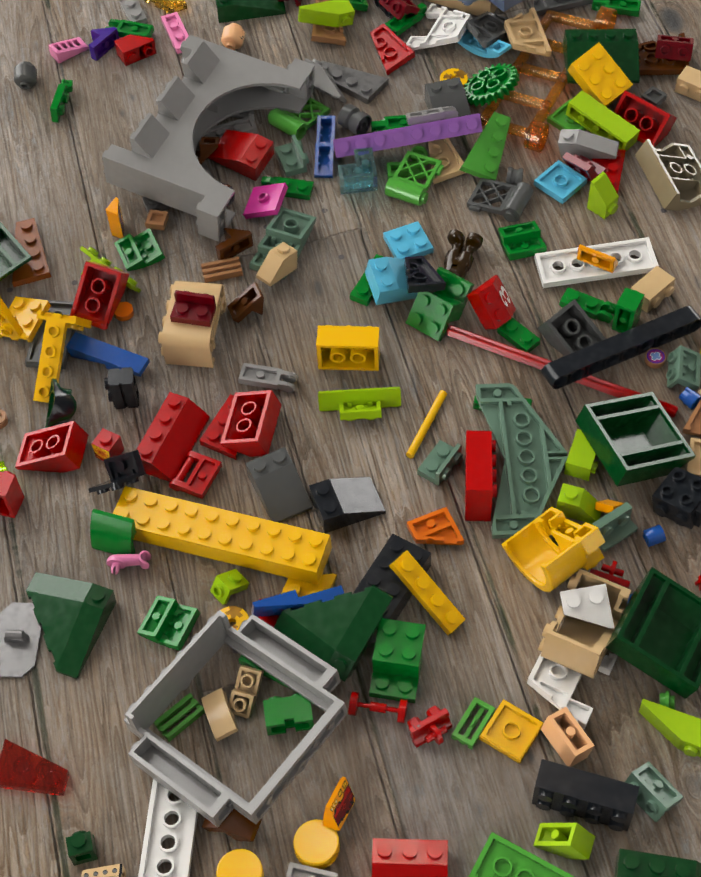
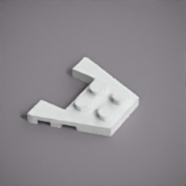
(447, 29)
(559, 683)

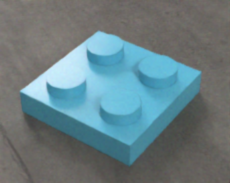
(560, 181)
(408, 241)

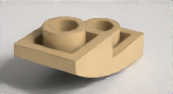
(246, 691)
(219, 714)

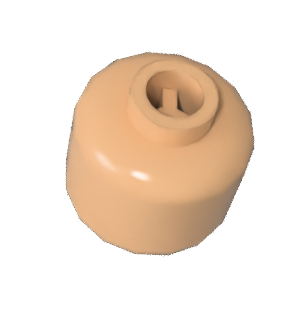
(233, 36)

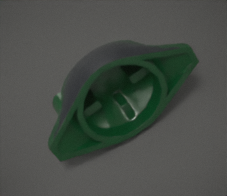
(61, 405)

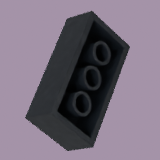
(384, 577)
(585, 795)

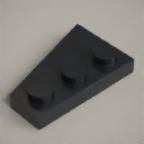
(422, 276)

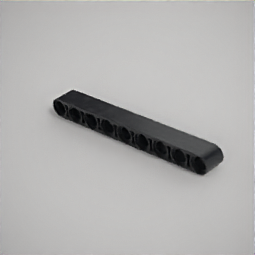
(621, 347)

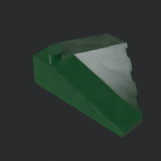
(248, 9)
(71, 618)
(338, 627)

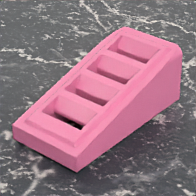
(67, 49)

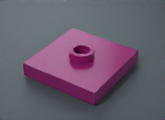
(265, 200)

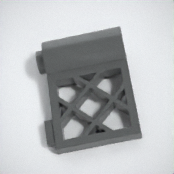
(512, 203)

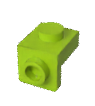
(227, 585)

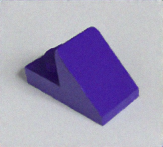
(102, 41)

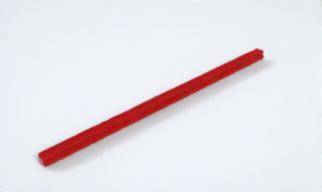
(539, 362)

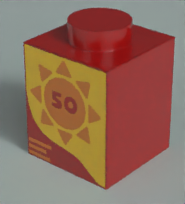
(107, 445)

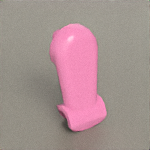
(120, 561)

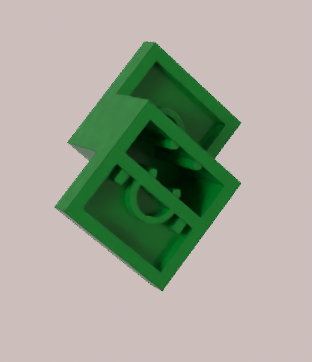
(436, 310)
(397, 660)

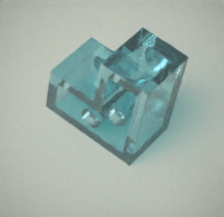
(360, 175)

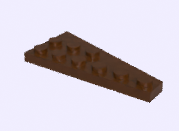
(657, 66)

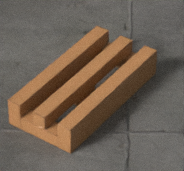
(221, 266)

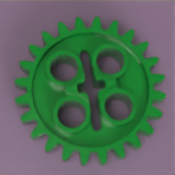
(491, 84)

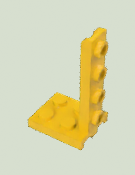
(21, 318)
(53, 349)

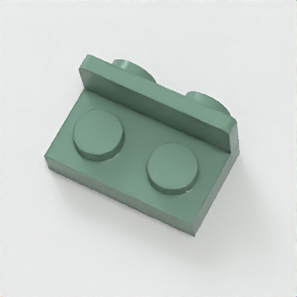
(292, 157)
(684, 368)
(440, 462)
(616, 526)
(655, 791)

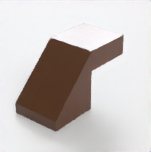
(207, 147)
(235, 826)

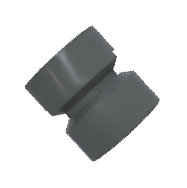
(354, 120)

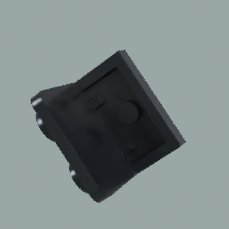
(121, 469)
(678, 497)

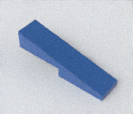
(324, 146)
(113, 357)
(275, 604)

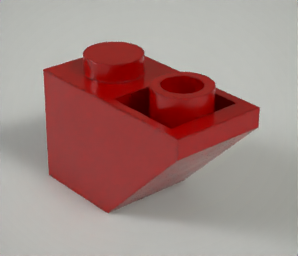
(134, 48)

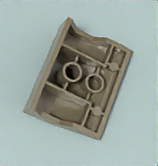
(672, 174)

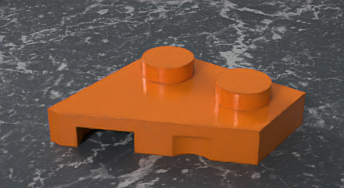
(435, 528)

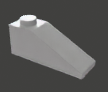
(324, 82)
(587, 144)

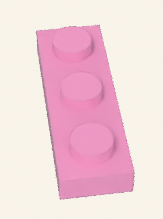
(175, 30)

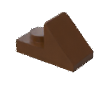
(235, 243)
(246, 302)

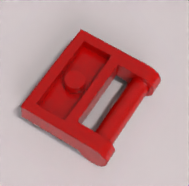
(200, 478)

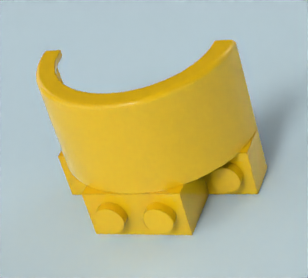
(543, 560)

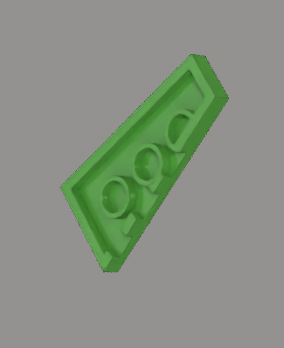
(488, 149)
(506, 859)

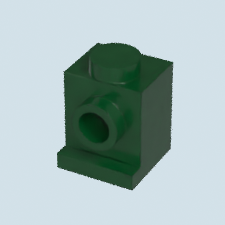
(79, 844)

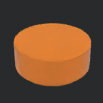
(124, 311)

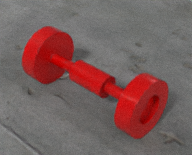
(377, 707)

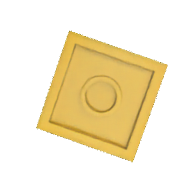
(511, 731)

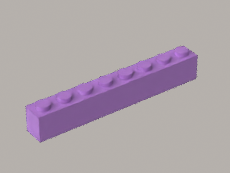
(409, 135)

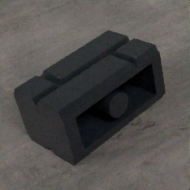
(122, 388)

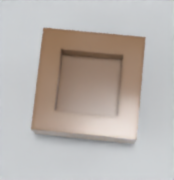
(157, 219)

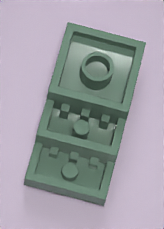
(285, 227)

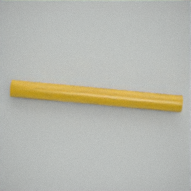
(426, 424)

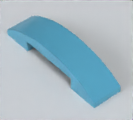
(493, 51)

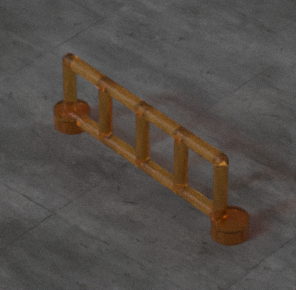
(537, 131)

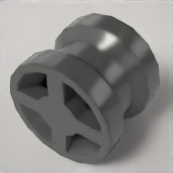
(514, 176)

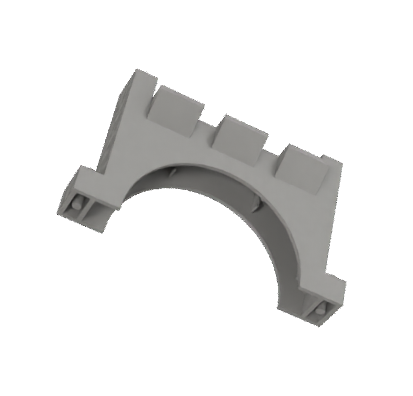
(213, 88)

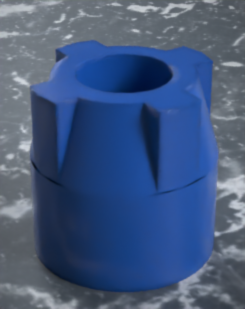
(690, 398)
(654, 535)

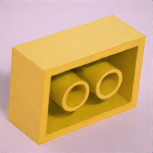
(599, 75)
(348, 348)

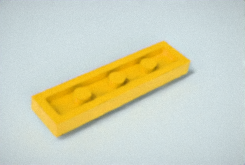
(427, 592)

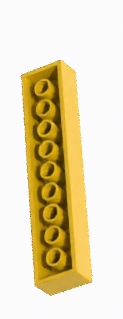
(226, 535)

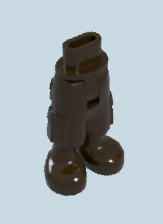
(459, 262)

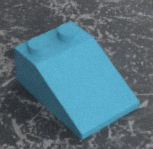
(388, 280)

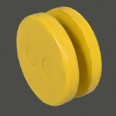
(316, 844)
(240, 864)

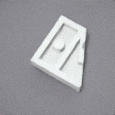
(588, 604)

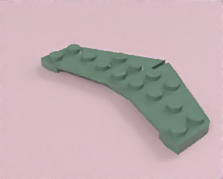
(529, 453)

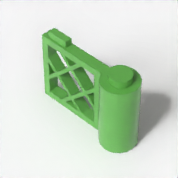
(292, 123)
(408, 188)

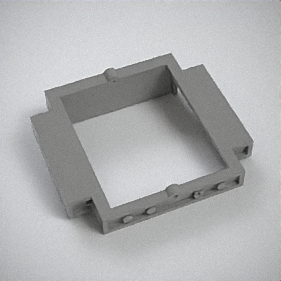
(278, 657)

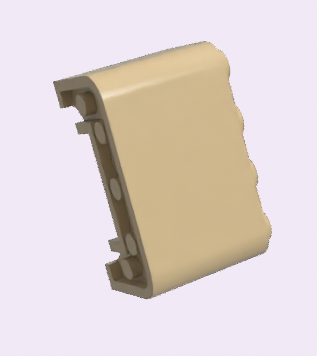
(186, 342)
(581, 643)

